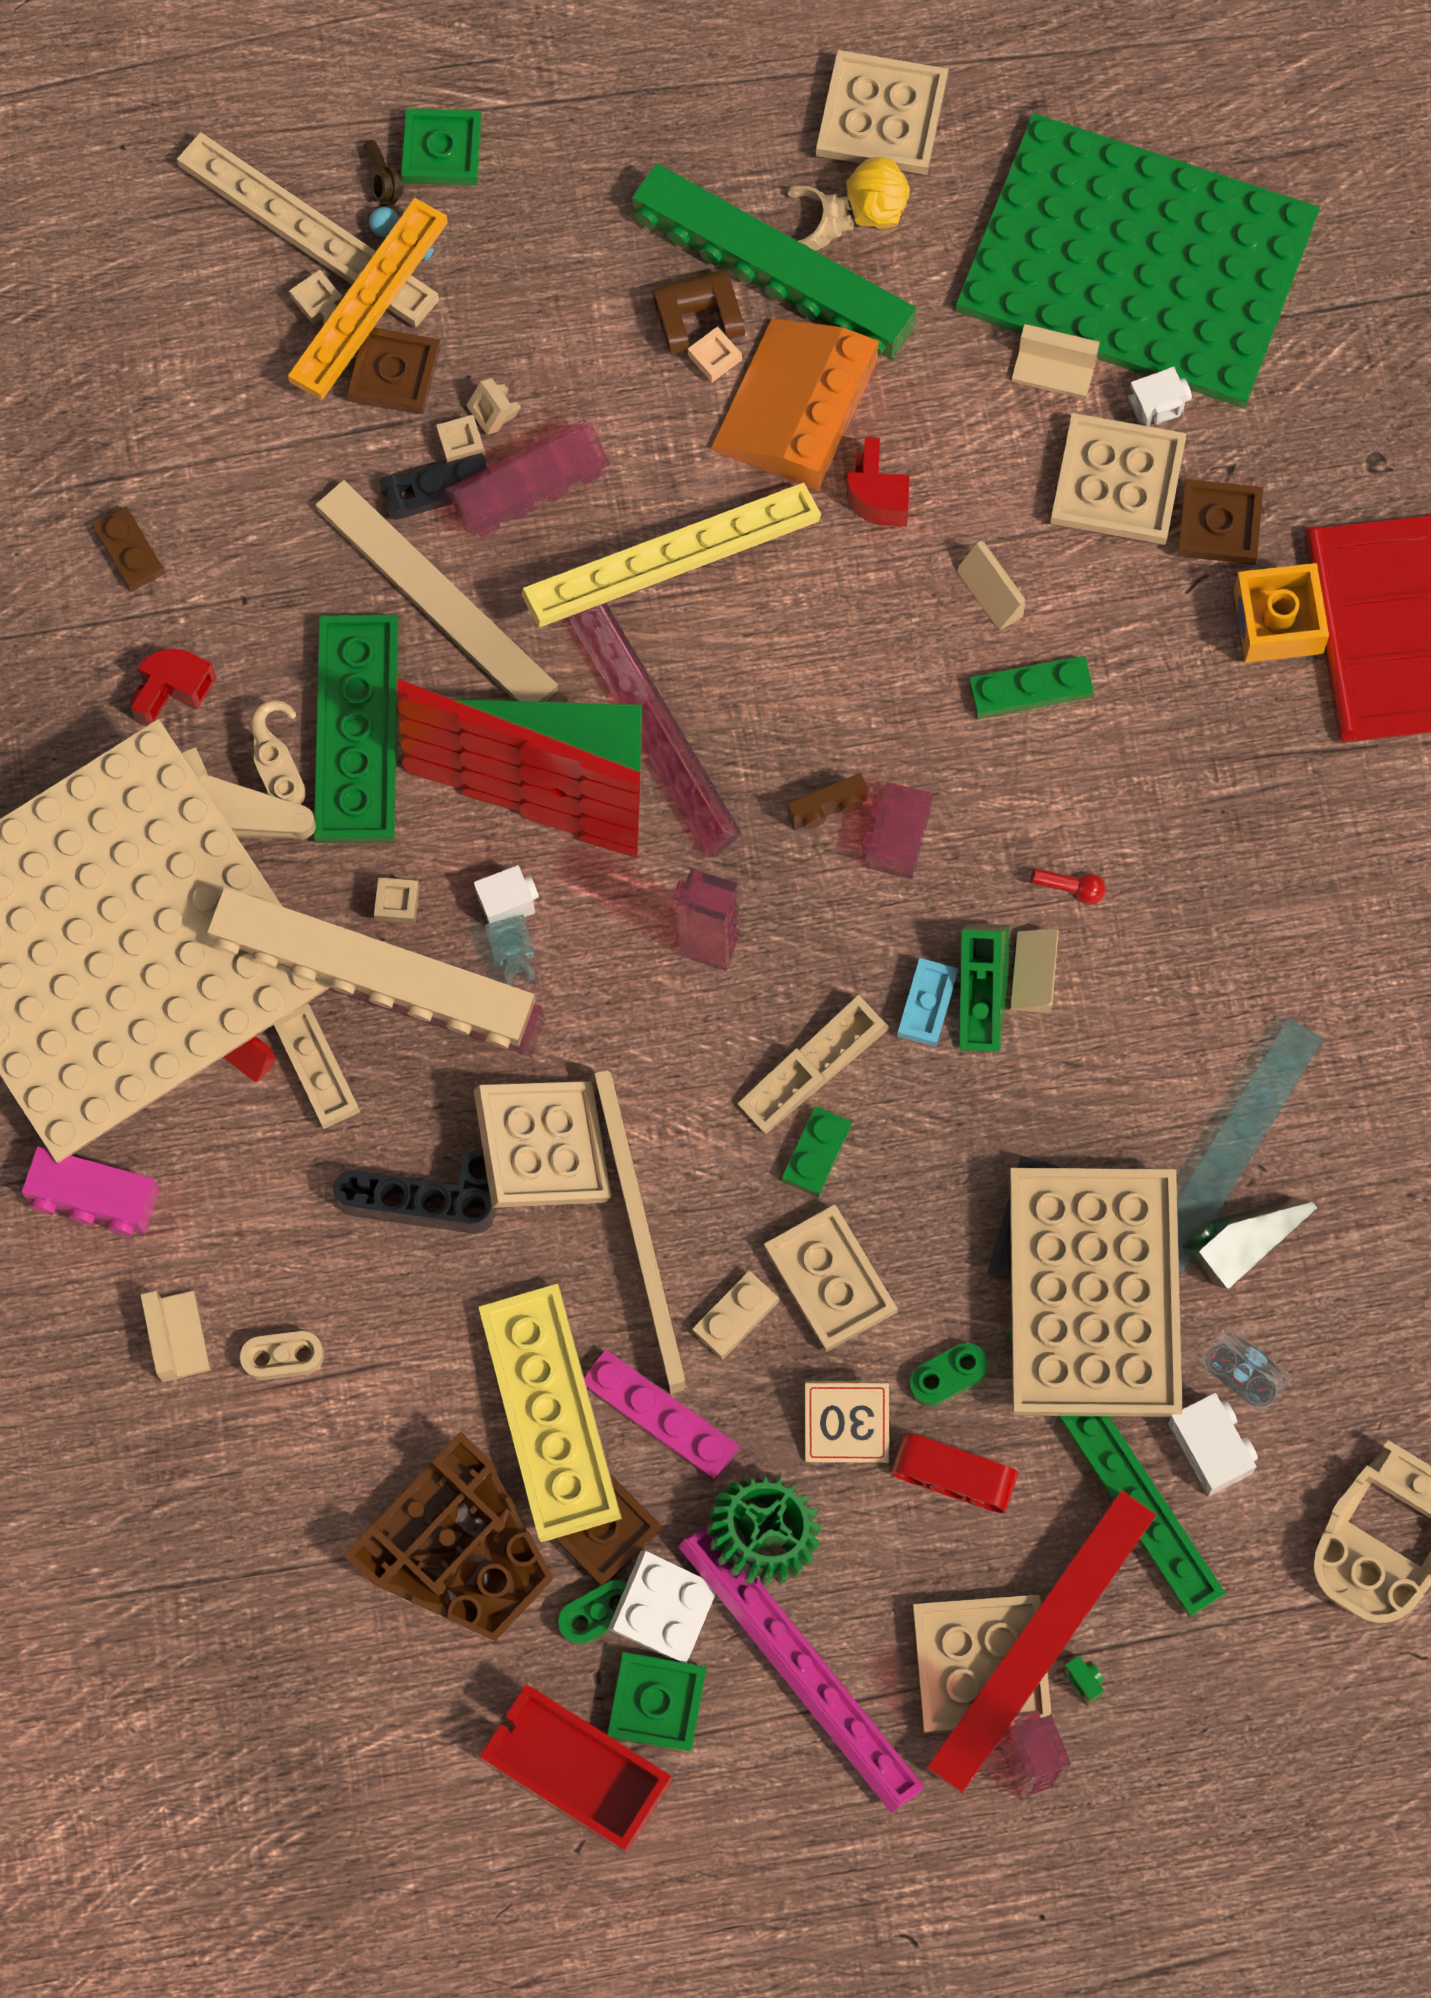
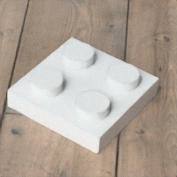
(662, 1607)

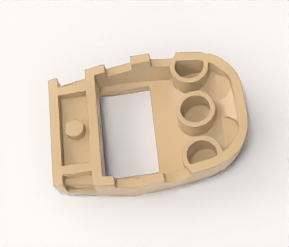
(1358, 1568)

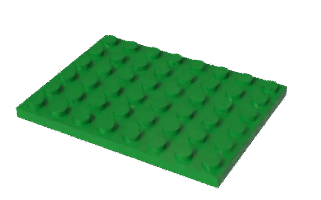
(1139, 257)

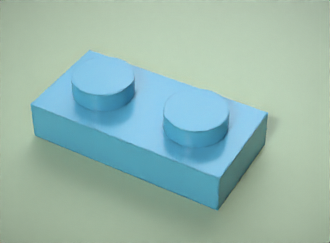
(927, 1002)

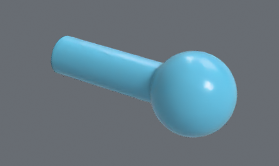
(382, 222)

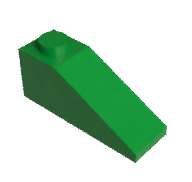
(983, 986)

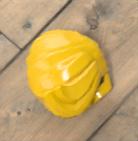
(878, 193)

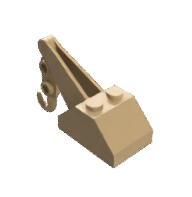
(253, 812)

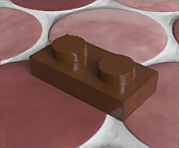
(128, 549)
(814, 808)

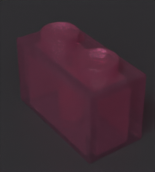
(898, 830)

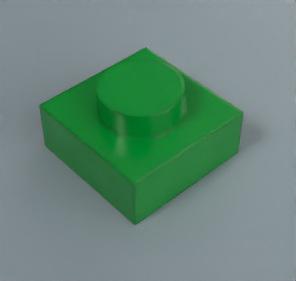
(1085, 1679)

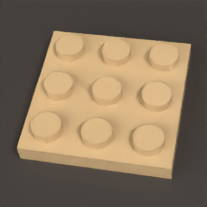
(882, 111)
(1118, 478)
(542, 1144)
(961, 1649)

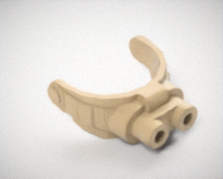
(834, 218)

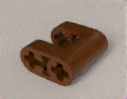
(693, 296)

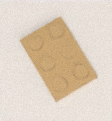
(830, 1278)

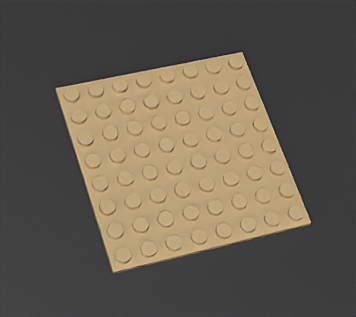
(109, 947)

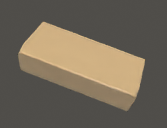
(991, 586)
(1034, 970)

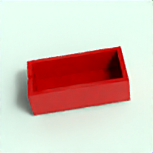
(576, 1769)

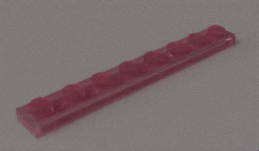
(659, 730)

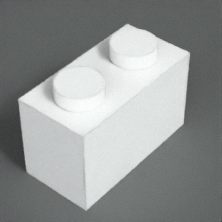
(1213, 1444)

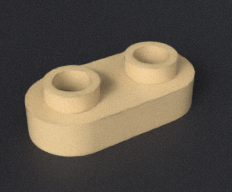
(282, 1352)

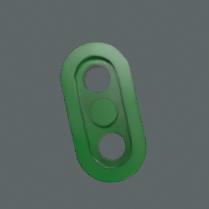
(949, 1373)
(594, 1608)

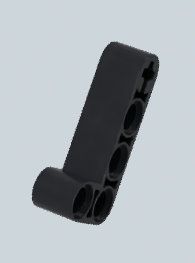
(416, 1194)

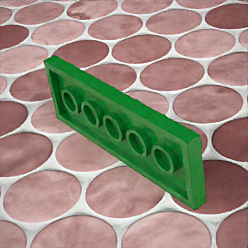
(357, 729)

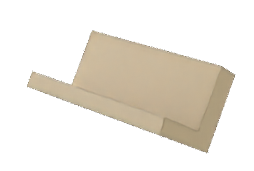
(1055, 361)
(175, 1335)

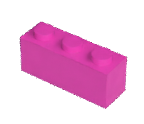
(90, 1192)

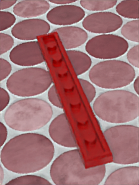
(1041, 1642)

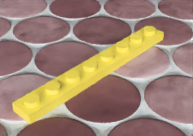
(670, 555)

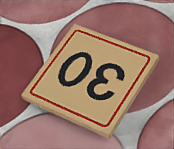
(847, 1421)

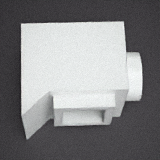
(1159, 397)

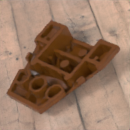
(455, 1545)

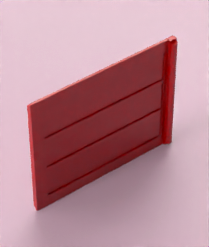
(1377, 624)

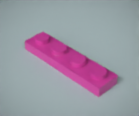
(660, 1415)

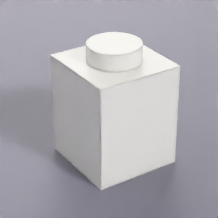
(506, 895)

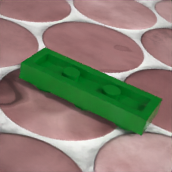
(1031, 687)

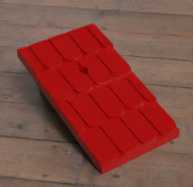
(544, 759)

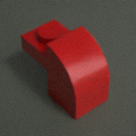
(877, 496)
(168, 675)

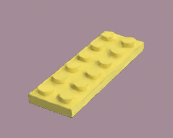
(549, 1413)

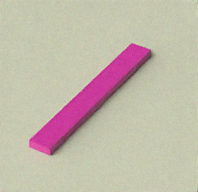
(806, 1675)

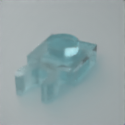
(510, 946)

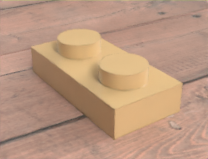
(735, 1315)

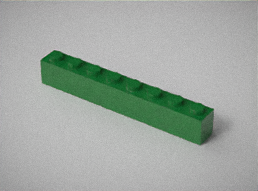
(771, 260)

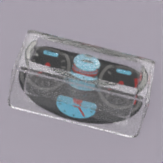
(1245, 1369)

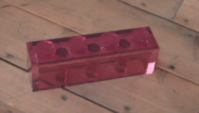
(529, 477)
(707, 918)
(1035, 1754)

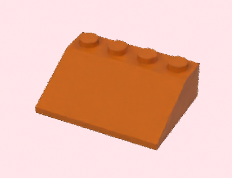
(797, 399)

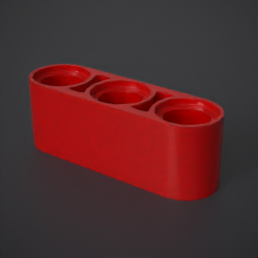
(954, 1473)

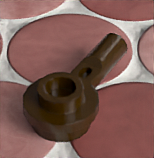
(385, 181)

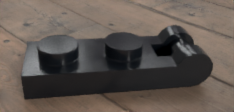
(428, 486)

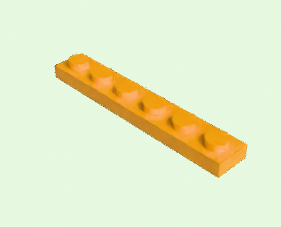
(368, 299)

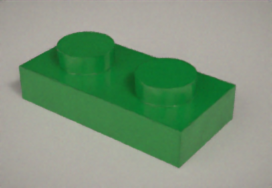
(817, 1151)

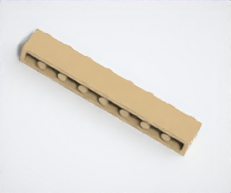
(372, 967)

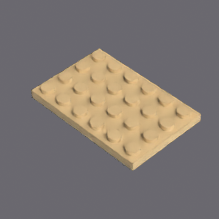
(1095, 1292)

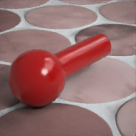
(1087, 888)

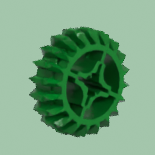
(778, 1539)

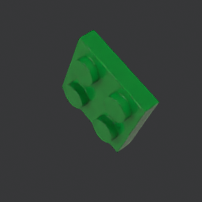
(441, 146)
(657, 1702)

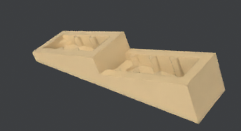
(813, 1064)

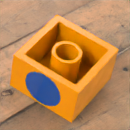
(1281, 612)

